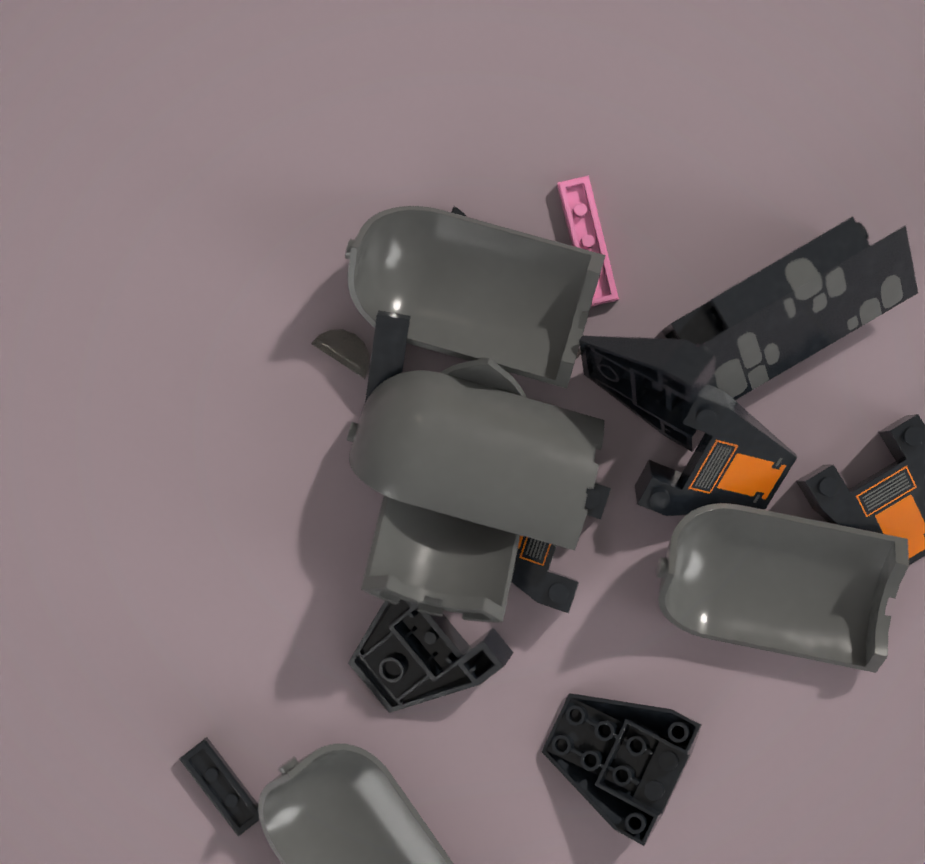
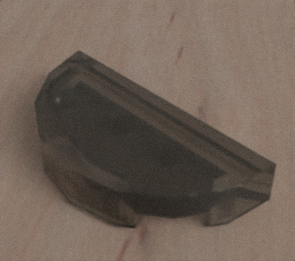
(346, 349)

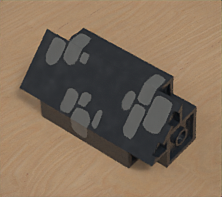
(799, 305)

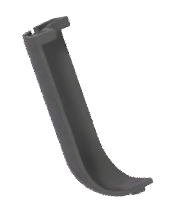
(476, 288)
(478, 454)
(440, 557)
(783, 584)
(343, 810)

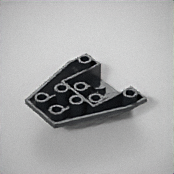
(622, 758)

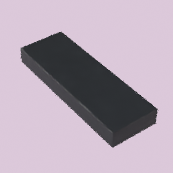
(387, 348)
(221, 786)

